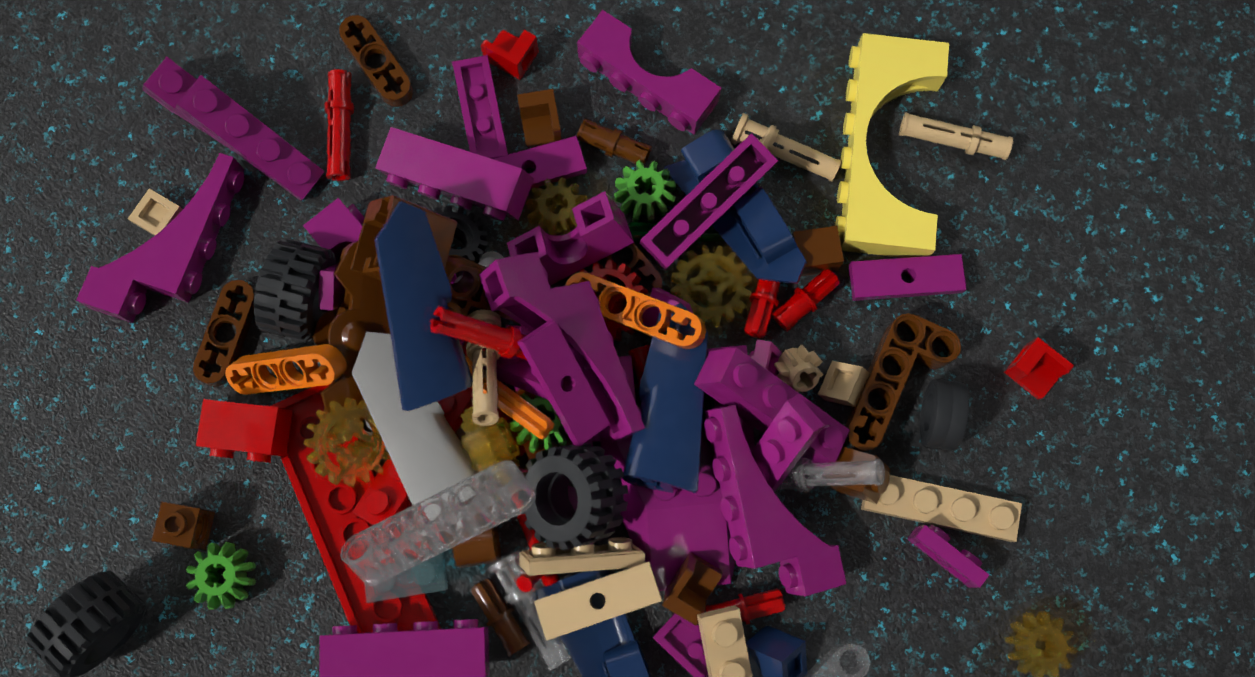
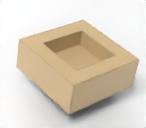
(154, 212)
(843, 383)

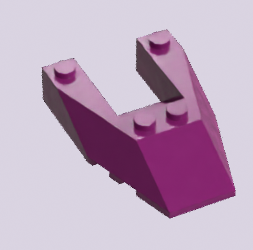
(682, 521)

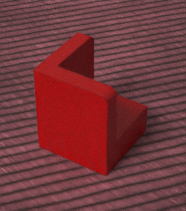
(511, 53)
(1038, 368)

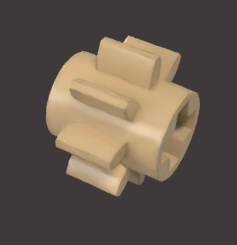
(799, 368)

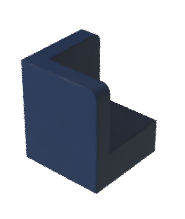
(776, 654)

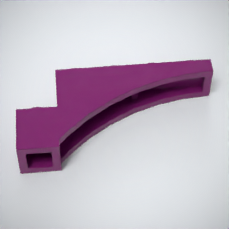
(232, 126)
(173, 257)
(522, 291)
(758, 521)

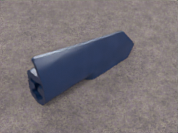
(752, 223)
(413, 287)
(605, 647)

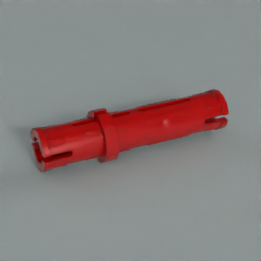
(339, 116)
(478, 332)

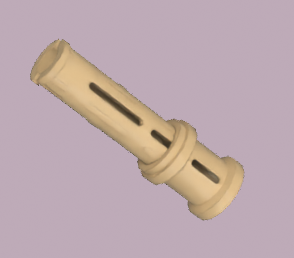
(826, 167)
(484, 405)

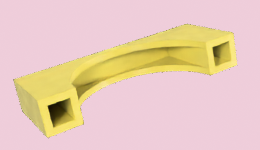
(871, 215)

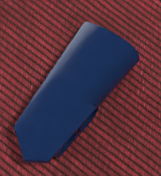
(672, 413)

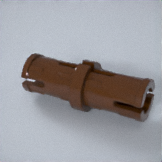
(613, 142)

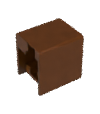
(378, 212)

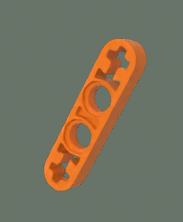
(636, 306)
(287, 377)

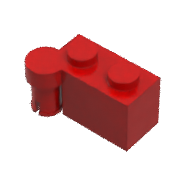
(244, 428)

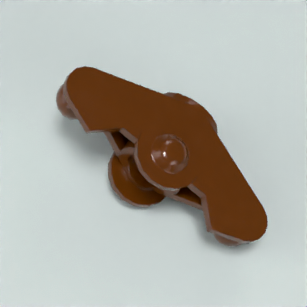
(345, 327)

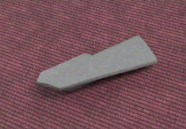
(417, 440)

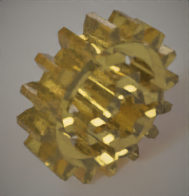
(724, 281)
(488, 443)
(350, 458)

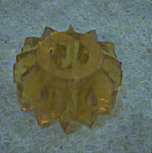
(548, 199)
(1047, 631)

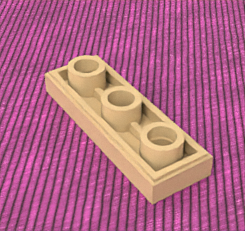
(616, 554)
(574, 607)

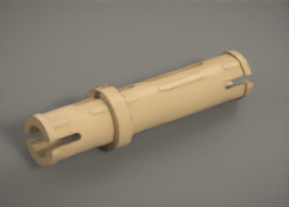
(956, 136)

